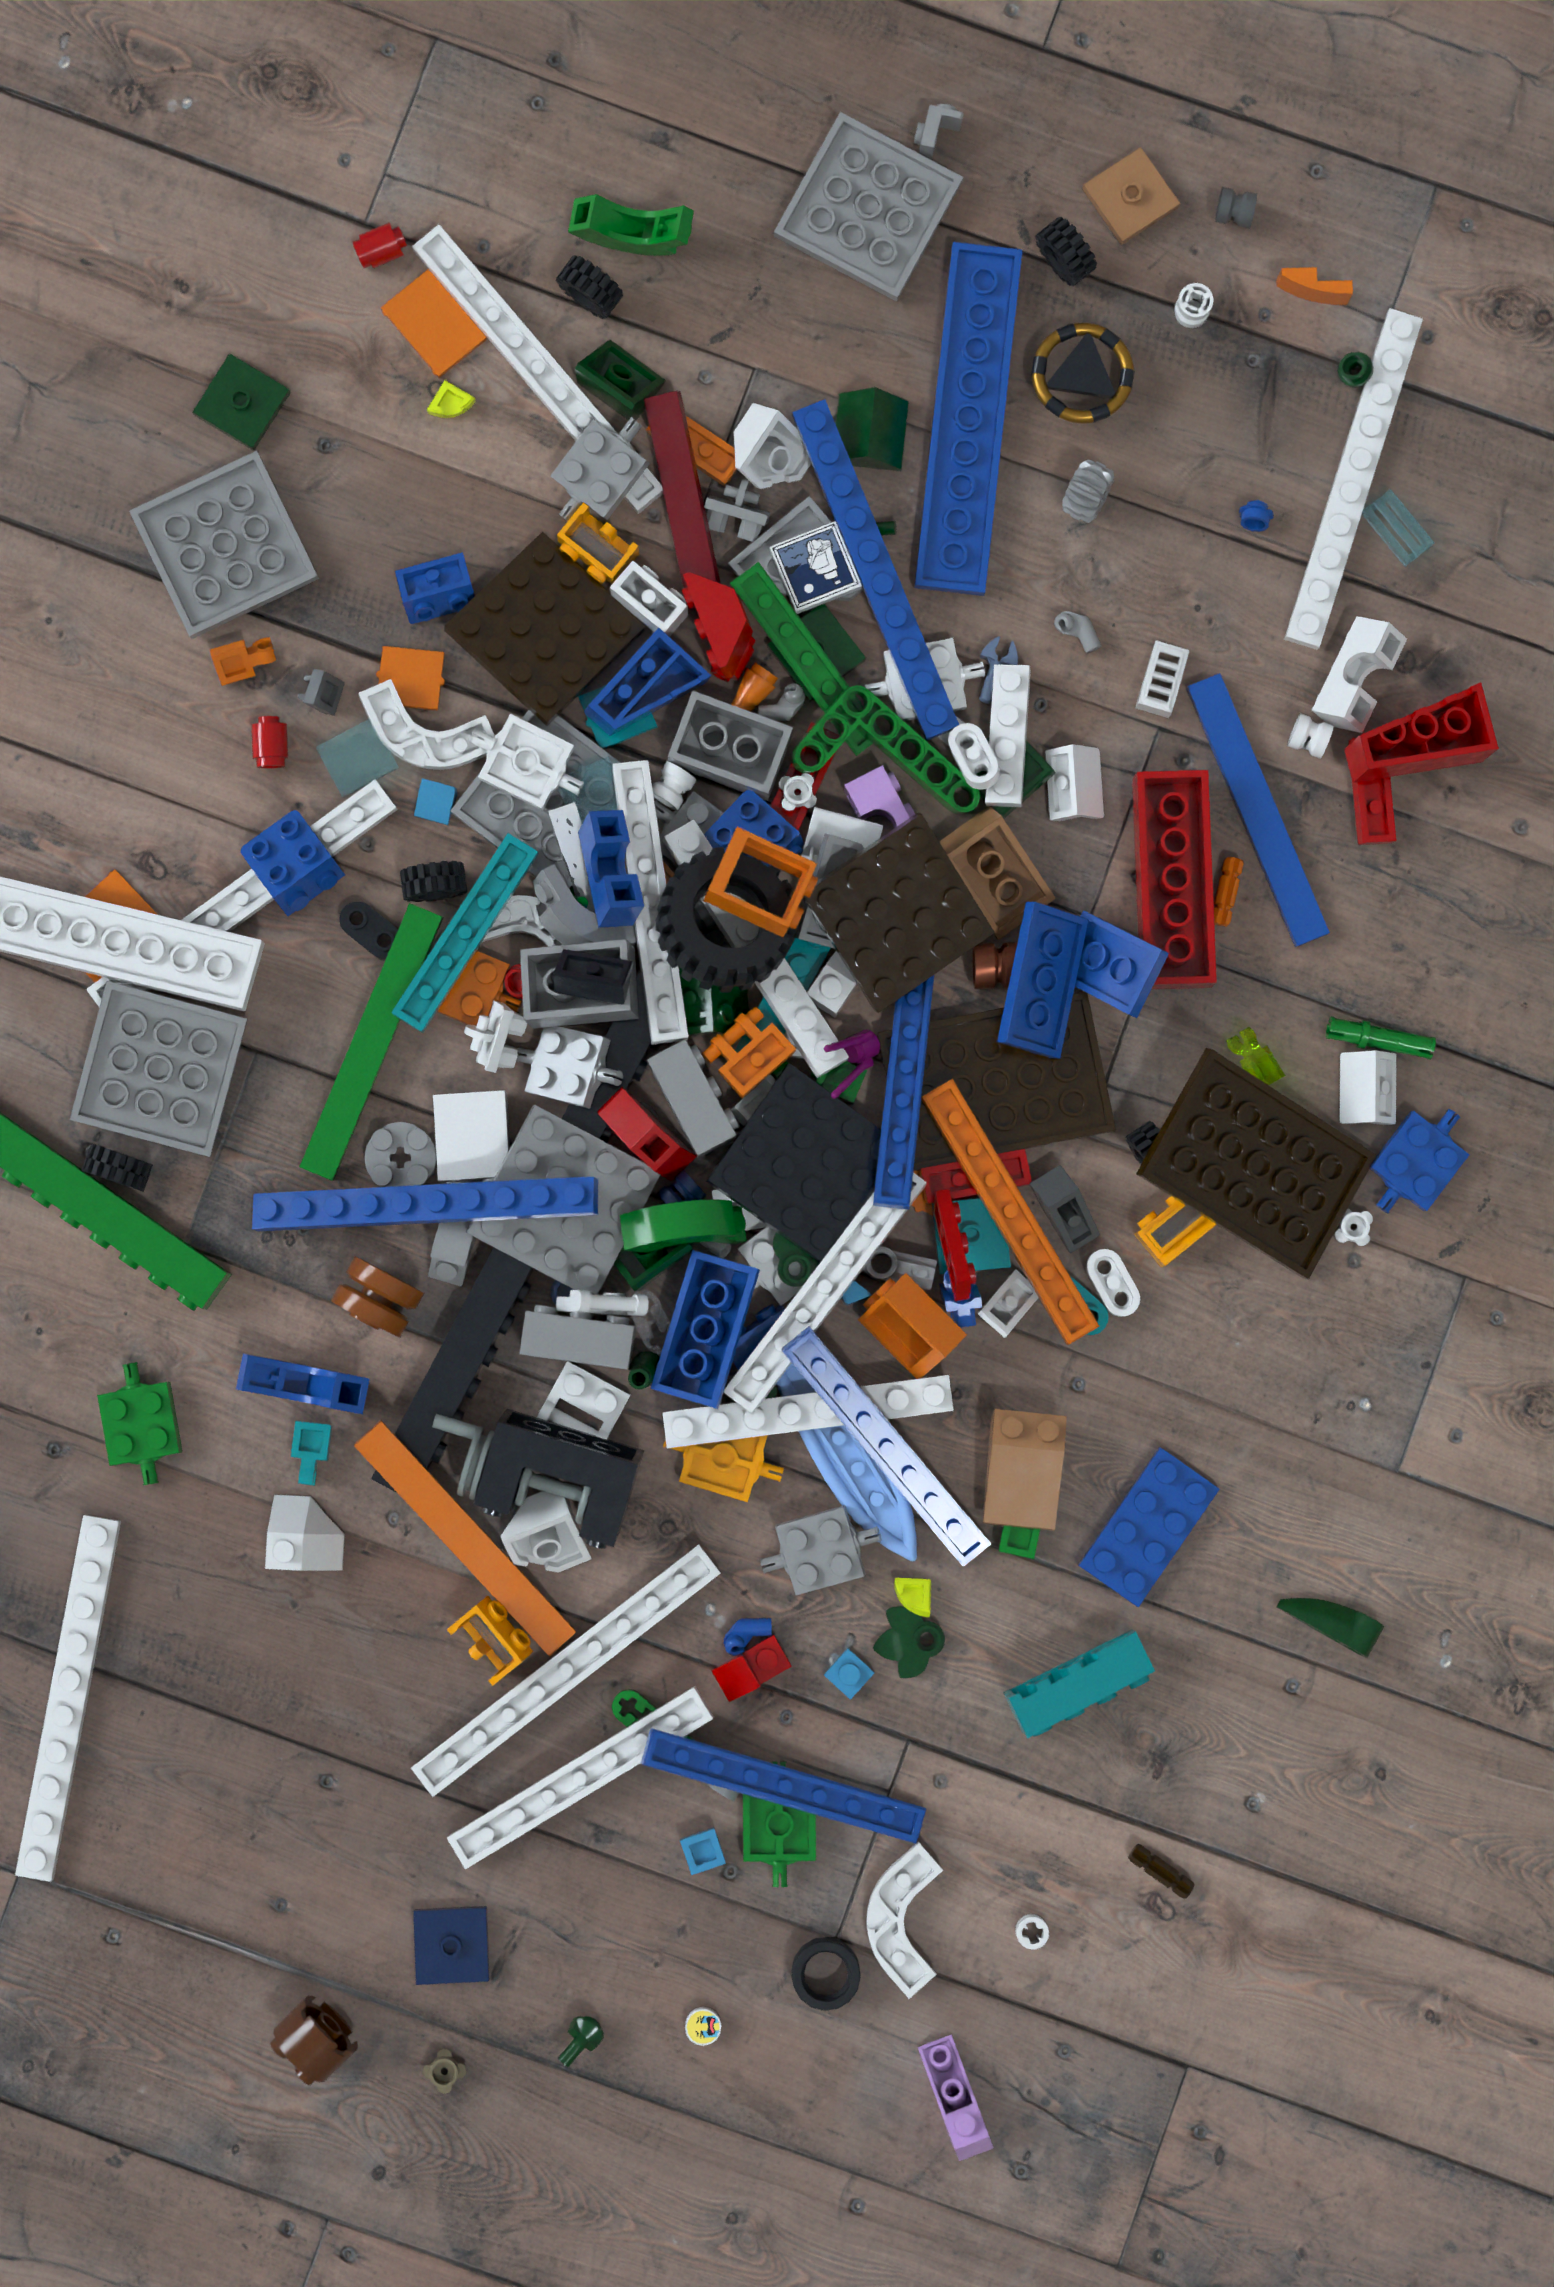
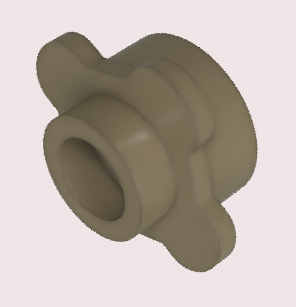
(444, 2081)

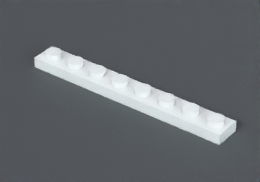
(645, 859)
(782, 988)
(816, 1299)
(801, 1412)
(575, 1779)

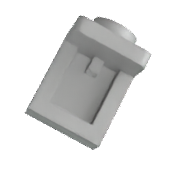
(937, 117)

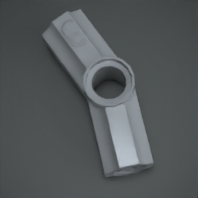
(918, 1268)

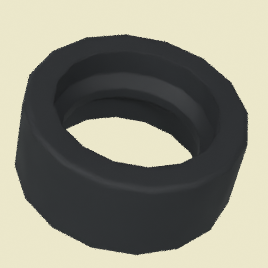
(835, 2000)

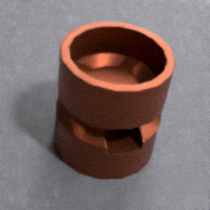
(992, 964)

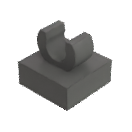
(322, 692)

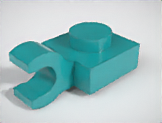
(310, 1444)

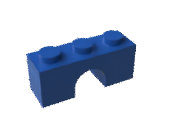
(613, 891)

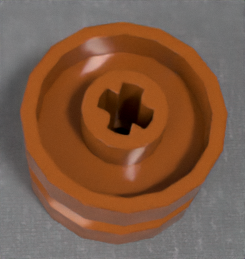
(377, 1297)

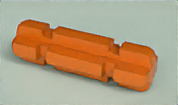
(1227, 891)

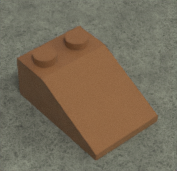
(995, 870)
(1024, 1469)

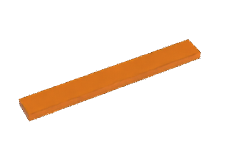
(1009, 1212)
(464, 1538)

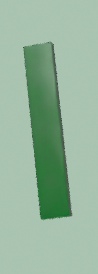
(797, 646)

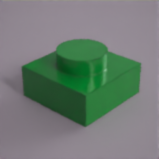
(1019, 1541)

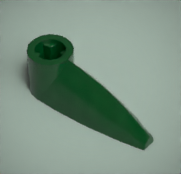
(1336, 1622)

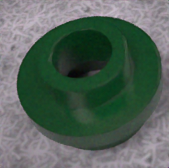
(1351, 361)

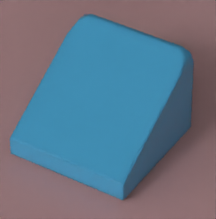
(435, 801)
(854, 1294)

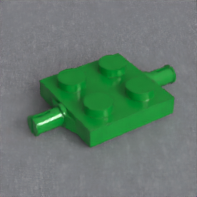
(140, 1423)
(777, 1835)

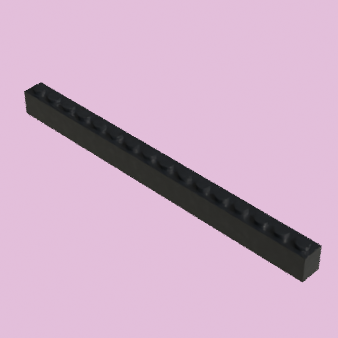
(505, 1278)

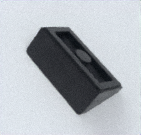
(592, 976)

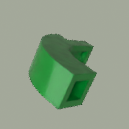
(630, 229)
(683, 1223)

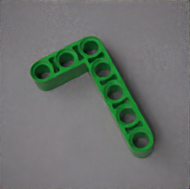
(889, 745)

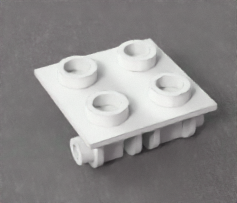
(840, 826)

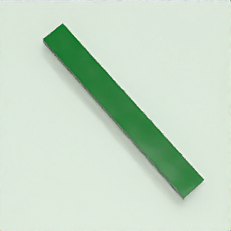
(370, 1043)

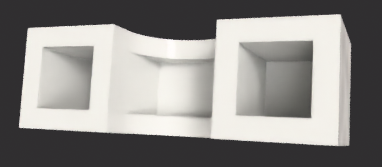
(1367, 647)

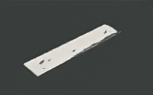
(566, 827)

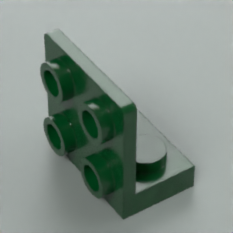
(710, 1009)

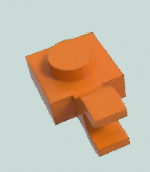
(237, 662)

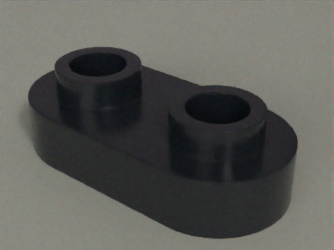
(370, 930)

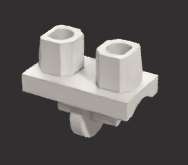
(491, 1034)

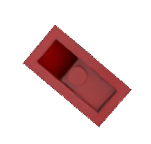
(751, 1668)

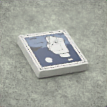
(815, 567)

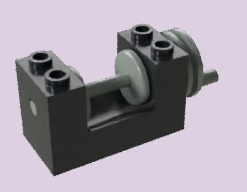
(504, 1463)

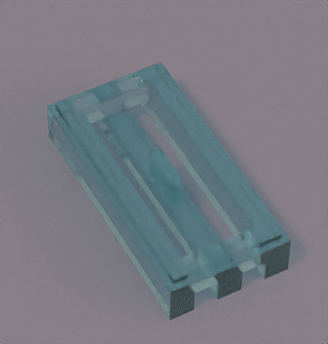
(1408, 520)

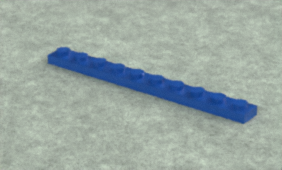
(875, 570)
(426, 1204)

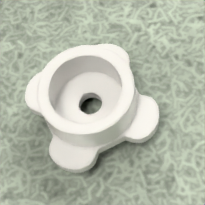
(801, 782)
(1359, 1235)

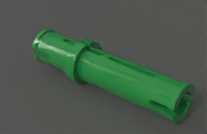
(1365, 1034)

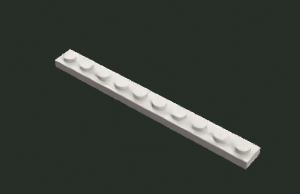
(520, 347)
(1353, 480)
(248, 893)
(565, 1670)
(68, 1698)

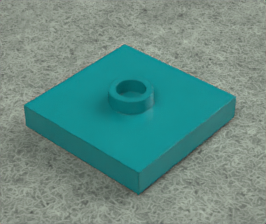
(985, 1242)

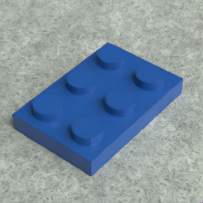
(1117, 966)

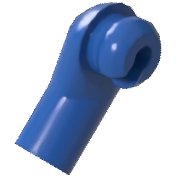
(743, 1631)

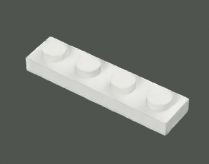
(1009, 733)

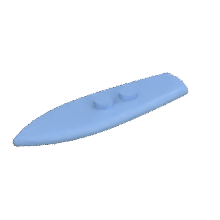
(856, 1478)

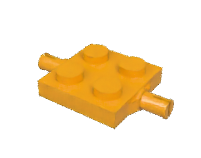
(727, 1466)

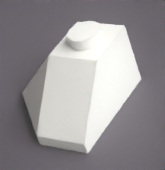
(769, 448)
(545, 1534)
(302, 1536)

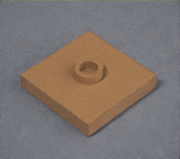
(1131, 196)

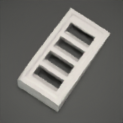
(1155, 705)

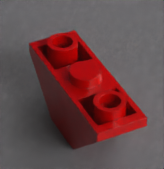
(719, 620)
(646, 1135)

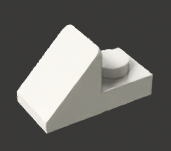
(1009, 1303)

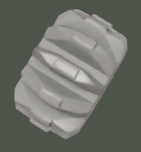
(1088, 490)

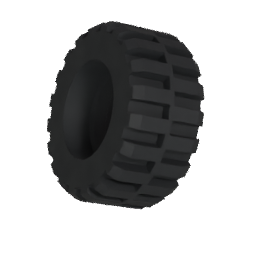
(700, 956)

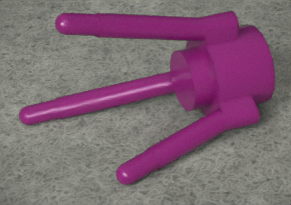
(860, 1049)

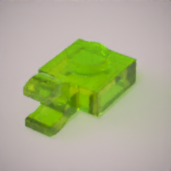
(1256, 1060)

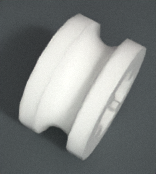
(1039, 1923)

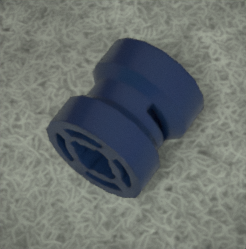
(685, 1186)

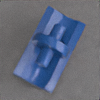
(963, 1310)

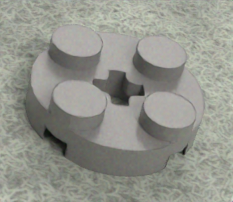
(386, 1142)

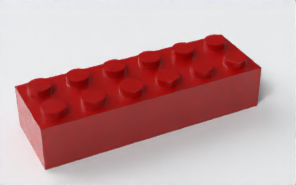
(1175, 874)

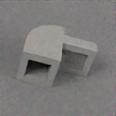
(451, 1252)

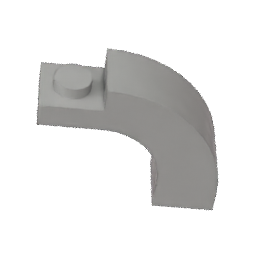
(567, 918)

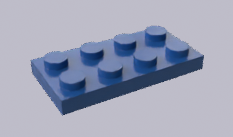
(1042, 980)
(1148, 1527)

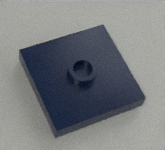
(451, 1945)

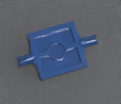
(1418, 1161)

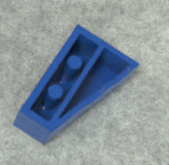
(646, 683)

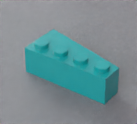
(1079, 1683)

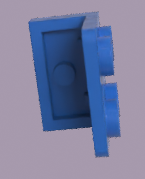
(758, 818)
(291, 862)

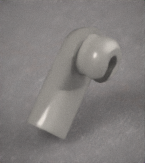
(1080, 627)
(787, 706)

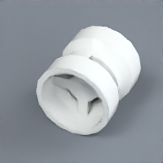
(1191, 312)
(1310, 736)
(674, 782)

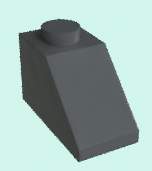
(1065, 1208)

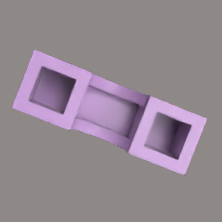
(877, 795)

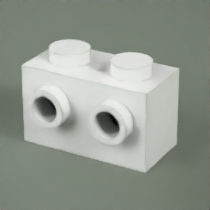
(648, 599)

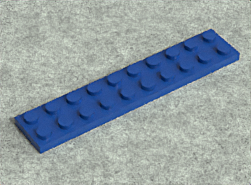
(968, 419)

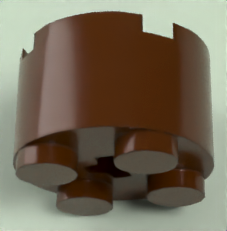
(313, 2040)

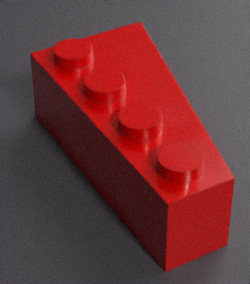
(1431, 738)

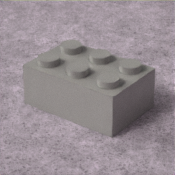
(730, 745)
(549, 1009)
(693, 1098)
(578, 1338)

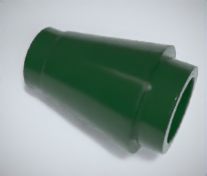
(643, 1369)

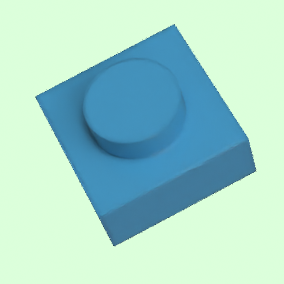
(849, 1673)
(703, 1851)

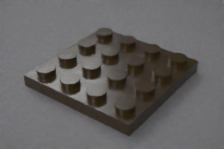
(544, 628)
(898, 912)

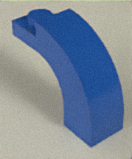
(303, 1383)

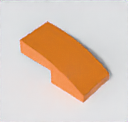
(1304, 284)

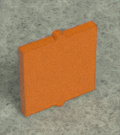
(414, 675)

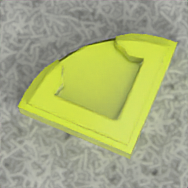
(450, 401)
(914, 1594)

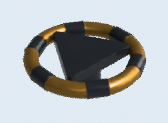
(1083, 372)

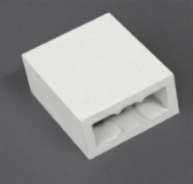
(471, 1135)

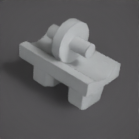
(752, 518)

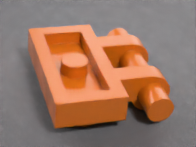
(756, 1059)

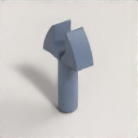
(990, 655)

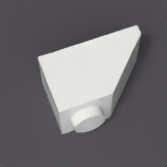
(832, 986)

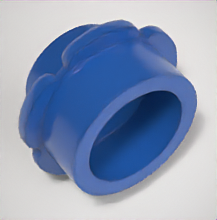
(1255, 516)

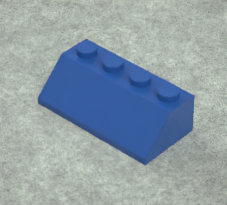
(705, 1329)

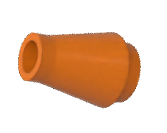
(754, 687)

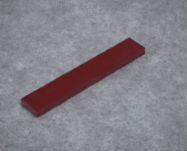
(681, 486)

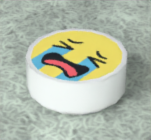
(703, 2026)

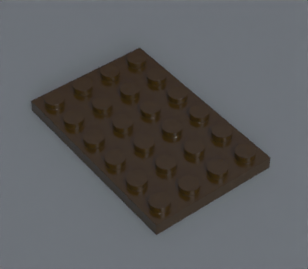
(1012, 1092)
(1256, 1163)

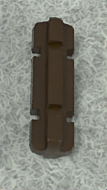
(1161, 1871)

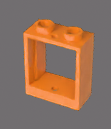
(774, 855)
(910, 1325)

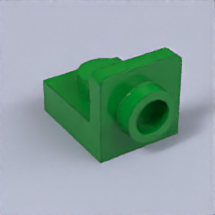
(835, 1076)

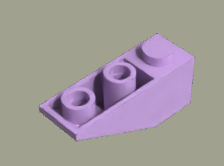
(955, 2098)

